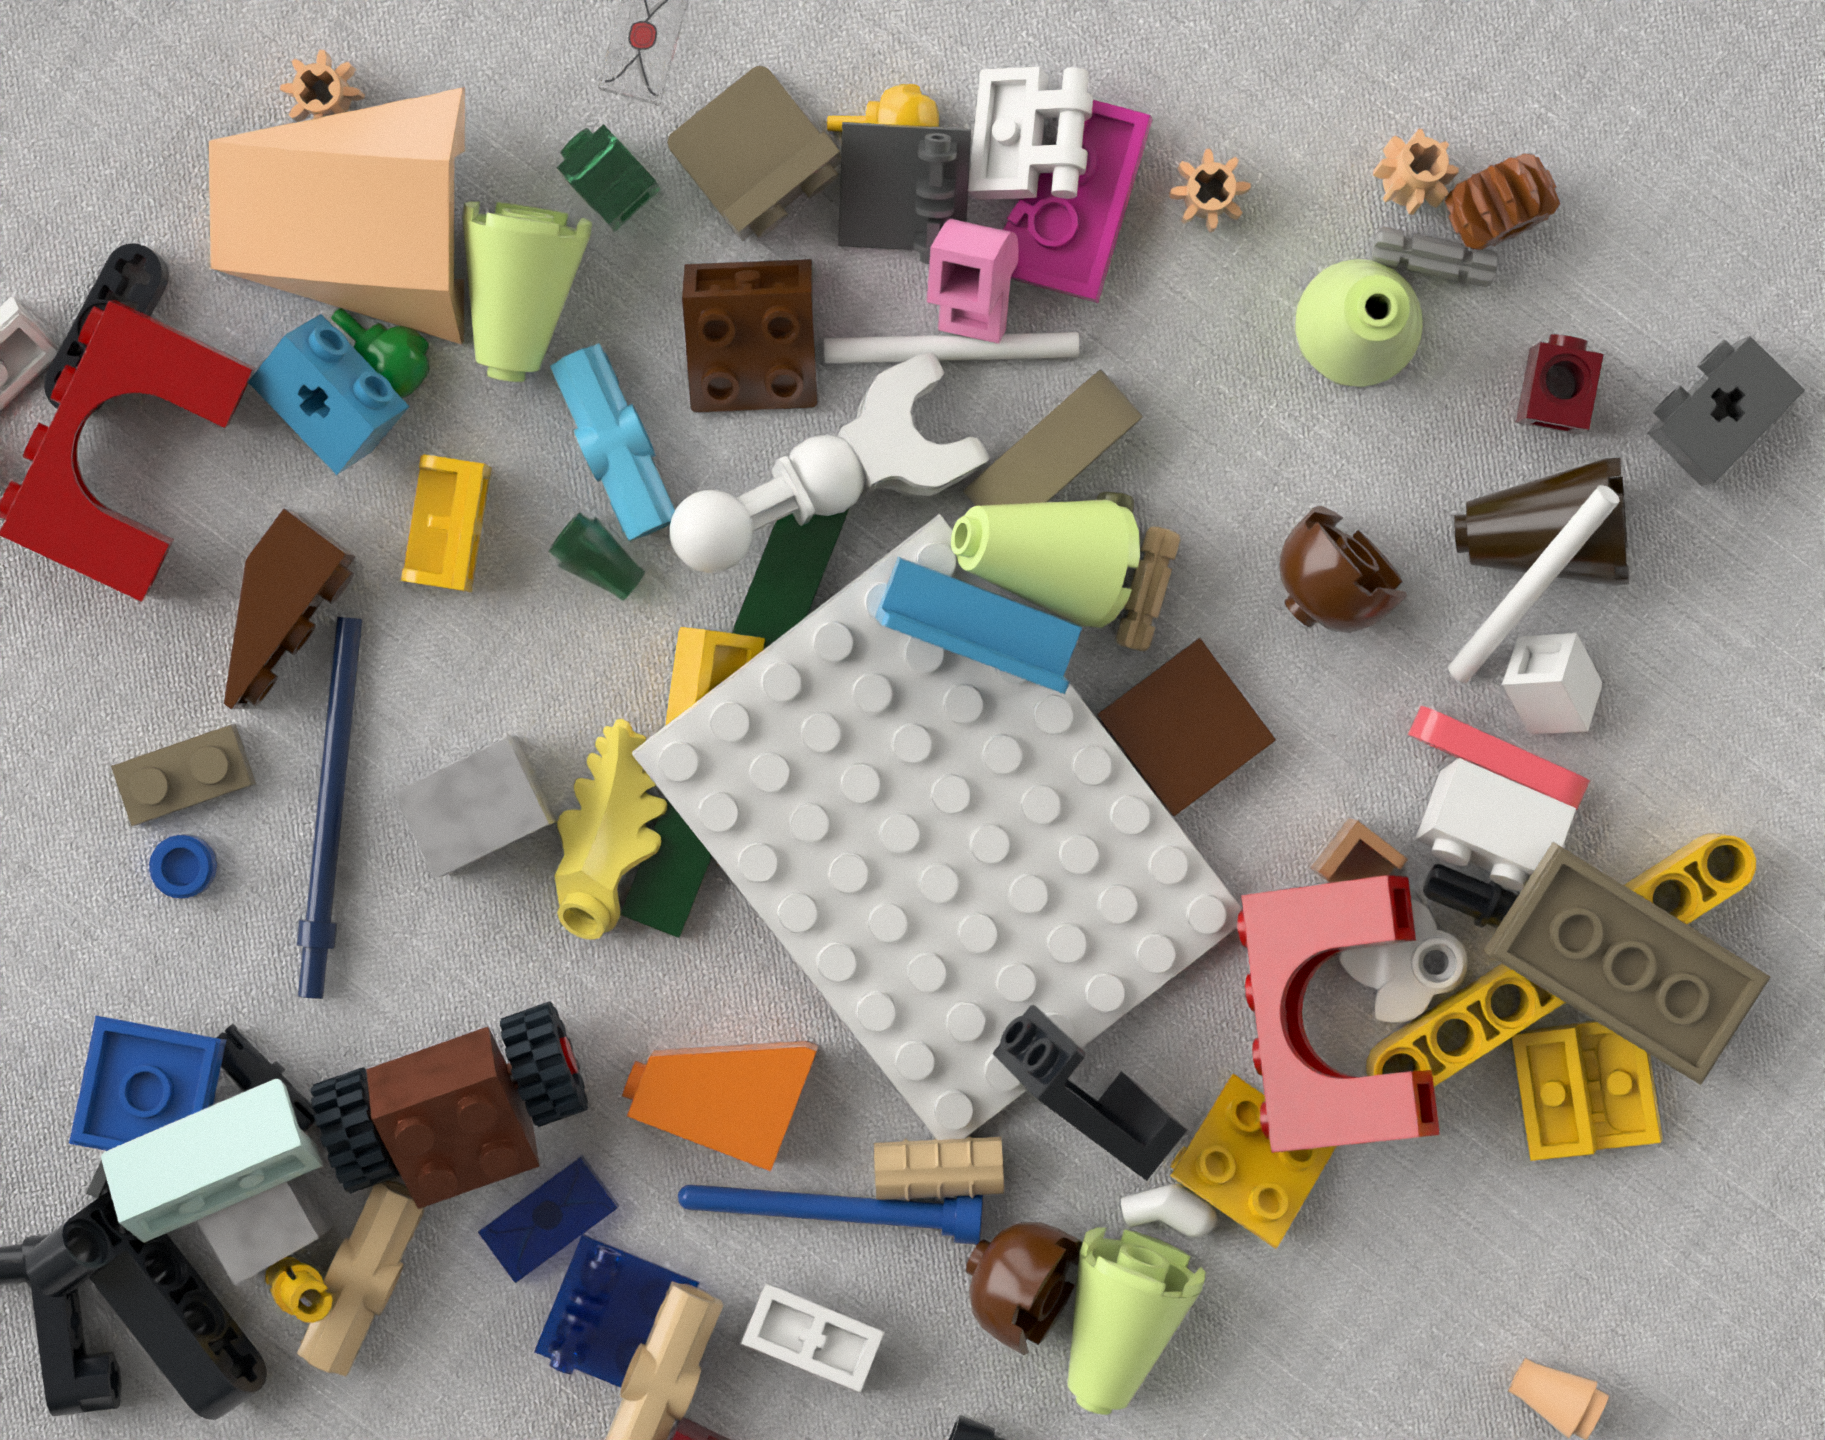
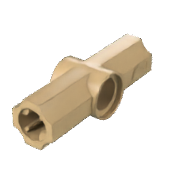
(362, 1277)
(666, 1368)

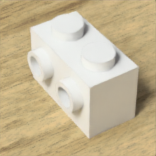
(1492, 823)

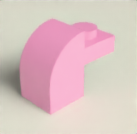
(972, 279)

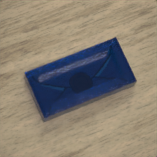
(548, 1218)

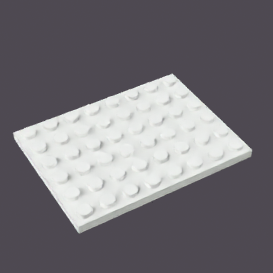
(937, 842)

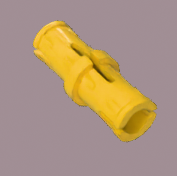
(307, 1285)

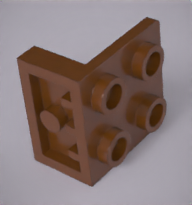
(750, 335)

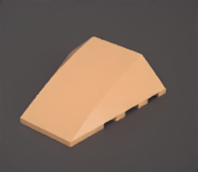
(348, 210)

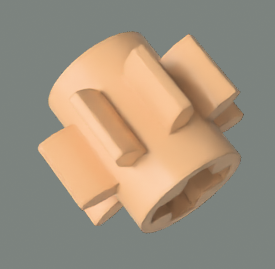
(306, 96)
(1425, 157)
(1205, 173)

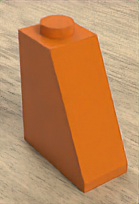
(723, 1095)

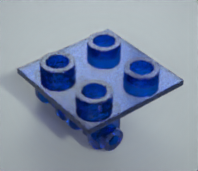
(604, 1310)

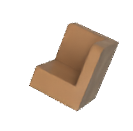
(1357, 855)

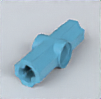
(614, 441)

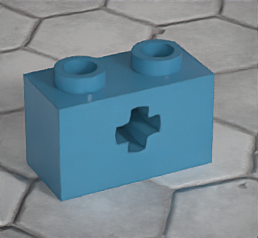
(328, 393)

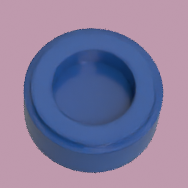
(183, 866)

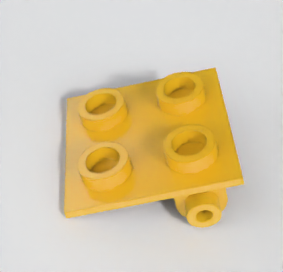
(1238, 1174)

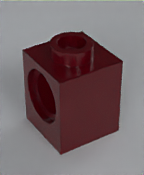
(1544, 410)

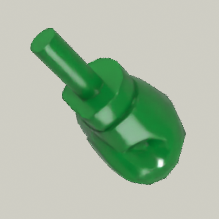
(392, 352)

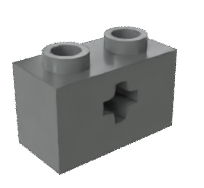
(1758, 395)

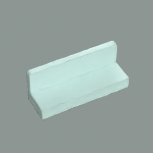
(208, 1161)

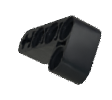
(158, 1302)

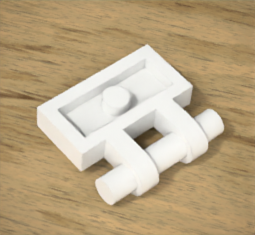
(1011, 127)

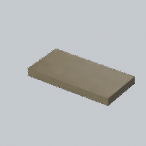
(1626, 963)

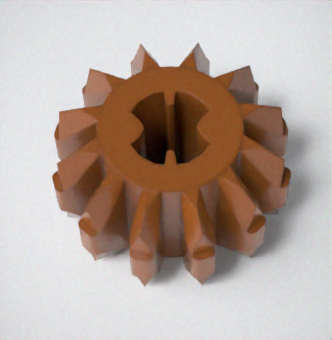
(1502, 201)

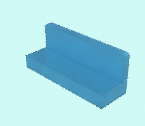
(978, 624)

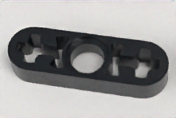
(111, 279)

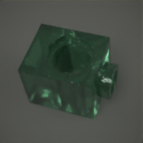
(606, 175)

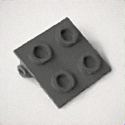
(901, 184)

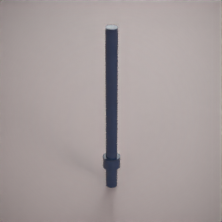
(317, 931)

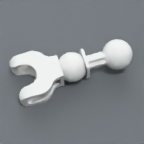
(830, 472)

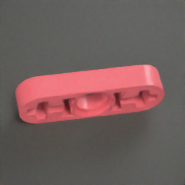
(1497, 756)

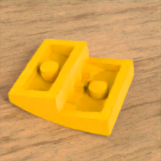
(1584, 1091)

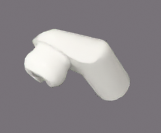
(1173, 1206)

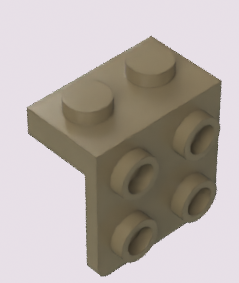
(754, 153)

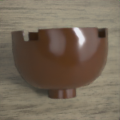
(1336, 576)
(1021, 1282)

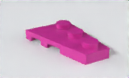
(1072, 240)

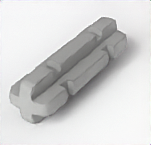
(1434, 257)

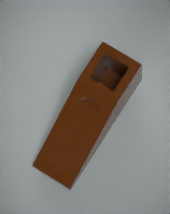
(280, 591)

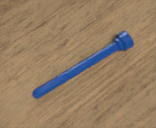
(956, 1217)

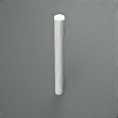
(951, 347)
(1534, 583)

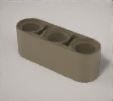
(1057, 446)

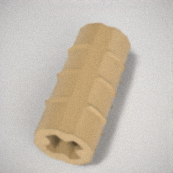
(938, 1168)

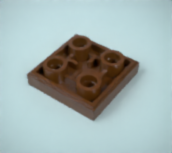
(1186, 727)

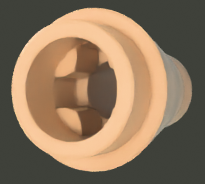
(1560, 1397)

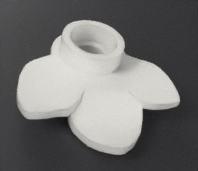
(1399, 969)

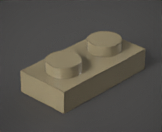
(183, 775)

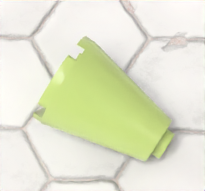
(518, 282)
(1341, 336)
(1054, 554)
(1125, 1314)

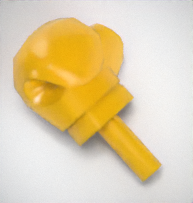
(898, 106)

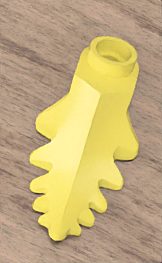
(606, 833)

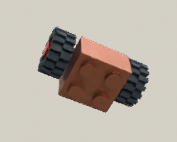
(452, 1110)

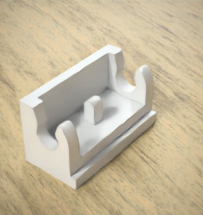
(812, 1338)

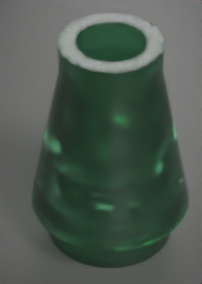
(595, 555)

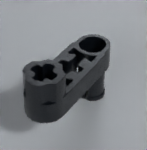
(70, 1377)

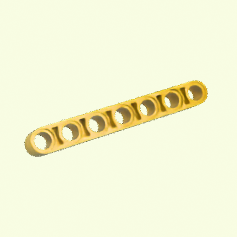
(1473, 1003)

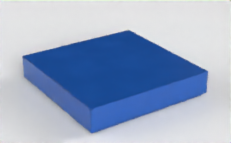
(142, 1081)

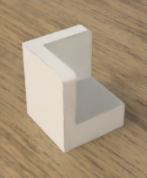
(1552, 683)

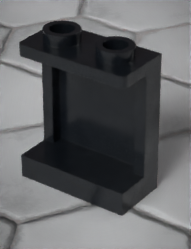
(1124, 1118)

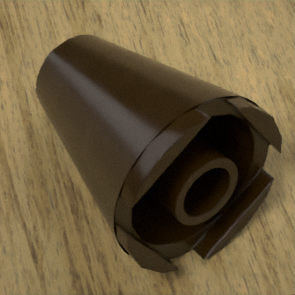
(1520, 522)

